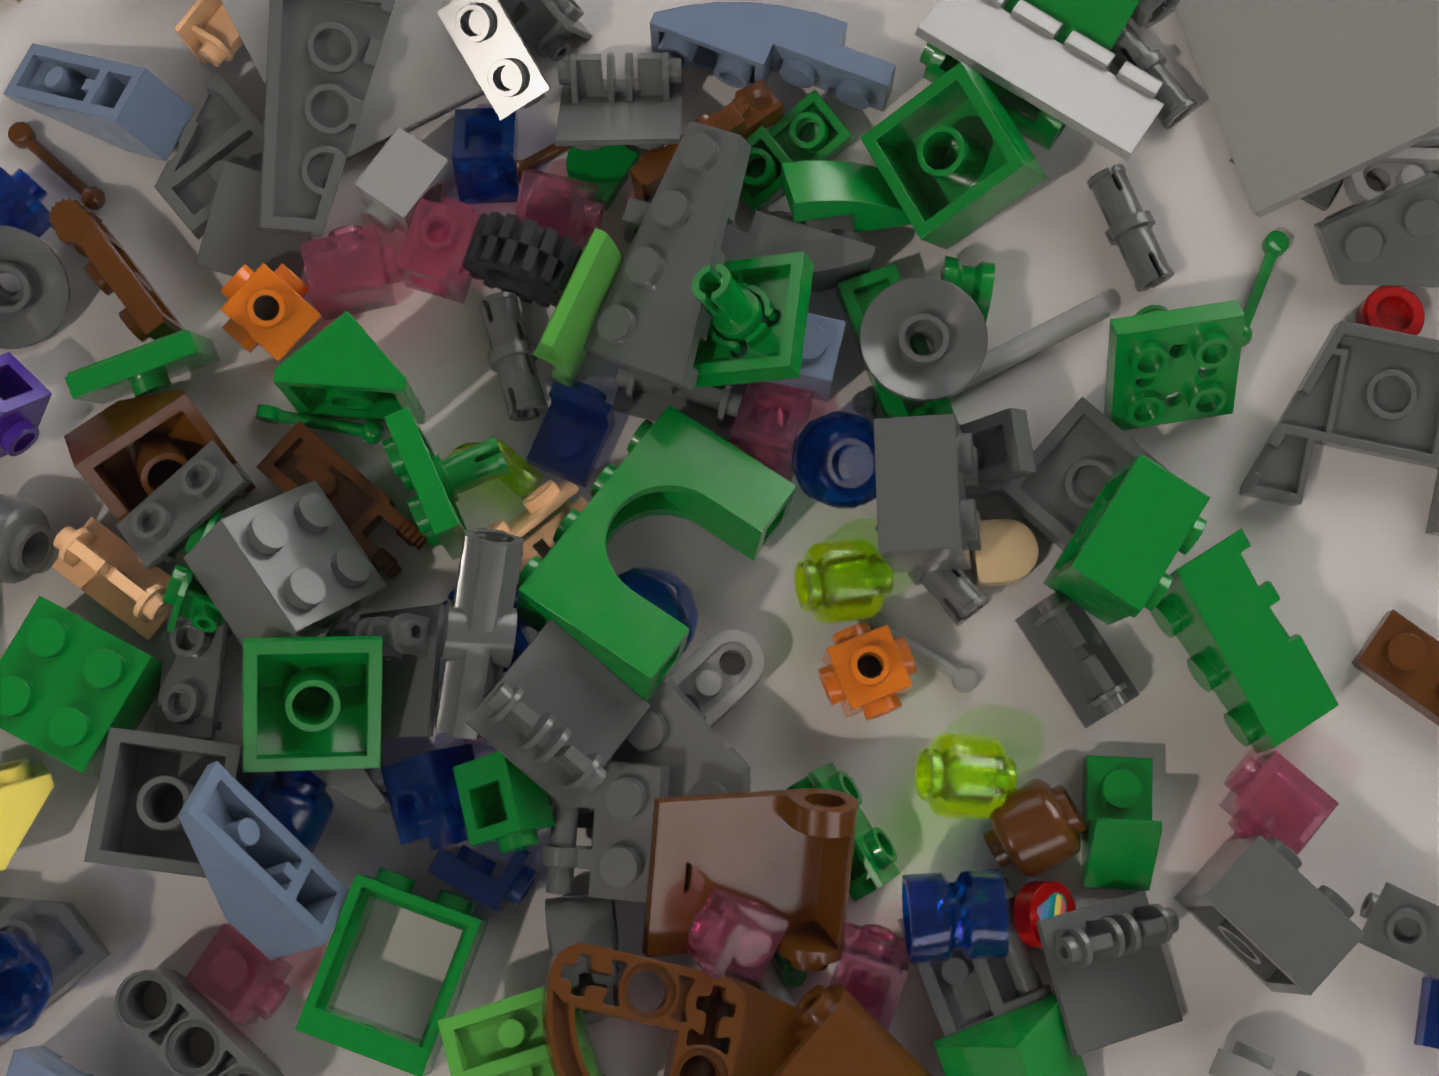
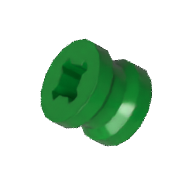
(973, 280)

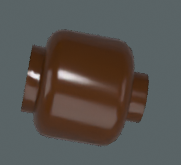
(1035, 828)

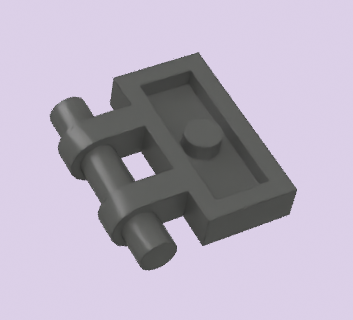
(620, 834)

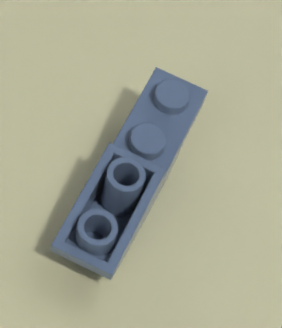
(752, 39)

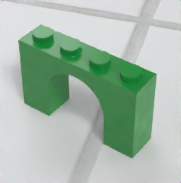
(670, 471)

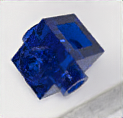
(427, 797)

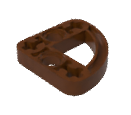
(674, 1014)

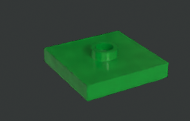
(142, 369)

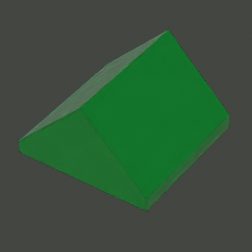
(345, 377)
(311, 703)
(1013, 1044)

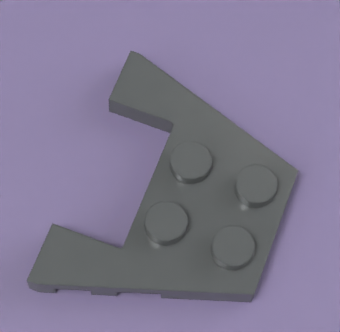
(1362, 395)

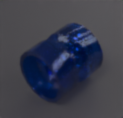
(955, 915)

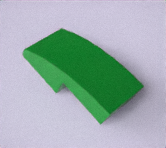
(804, 134)
(838, 189)

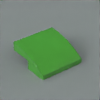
(579, 307)
(507, 1039)

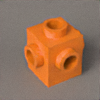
(281, 332)
(858, 693)

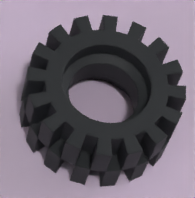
(521, 258)

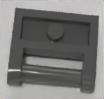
(965, 990)

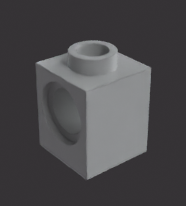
(399, 178)

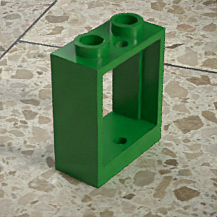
(367, 1037)

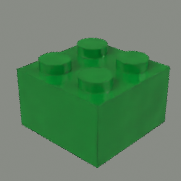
(953, 157)
(1128, 542)
(71, 684)

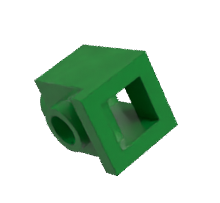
(501, 804)

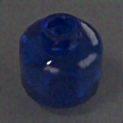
(296, 801)

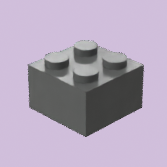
(923, 495)
(285, 567)
(142, 793)
(1271, 914)

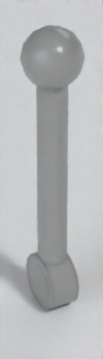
(963, 678)

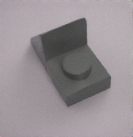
(1002, 450)

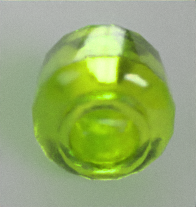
(842, 580)
(964, 775)

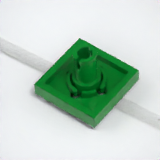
(741, 308)
(1167, 357)
(438, 479)

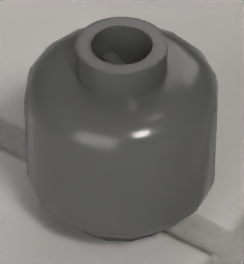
(24, 540)

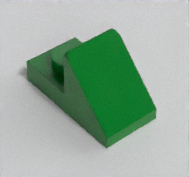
(1120, 831)

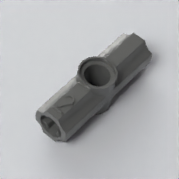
(478, 627)

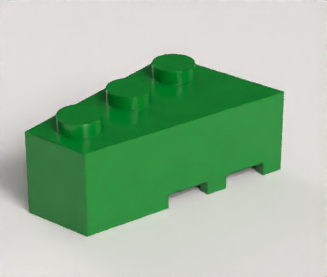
(1242, 647)

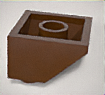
(139, 446)

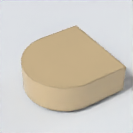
(1006, 553)

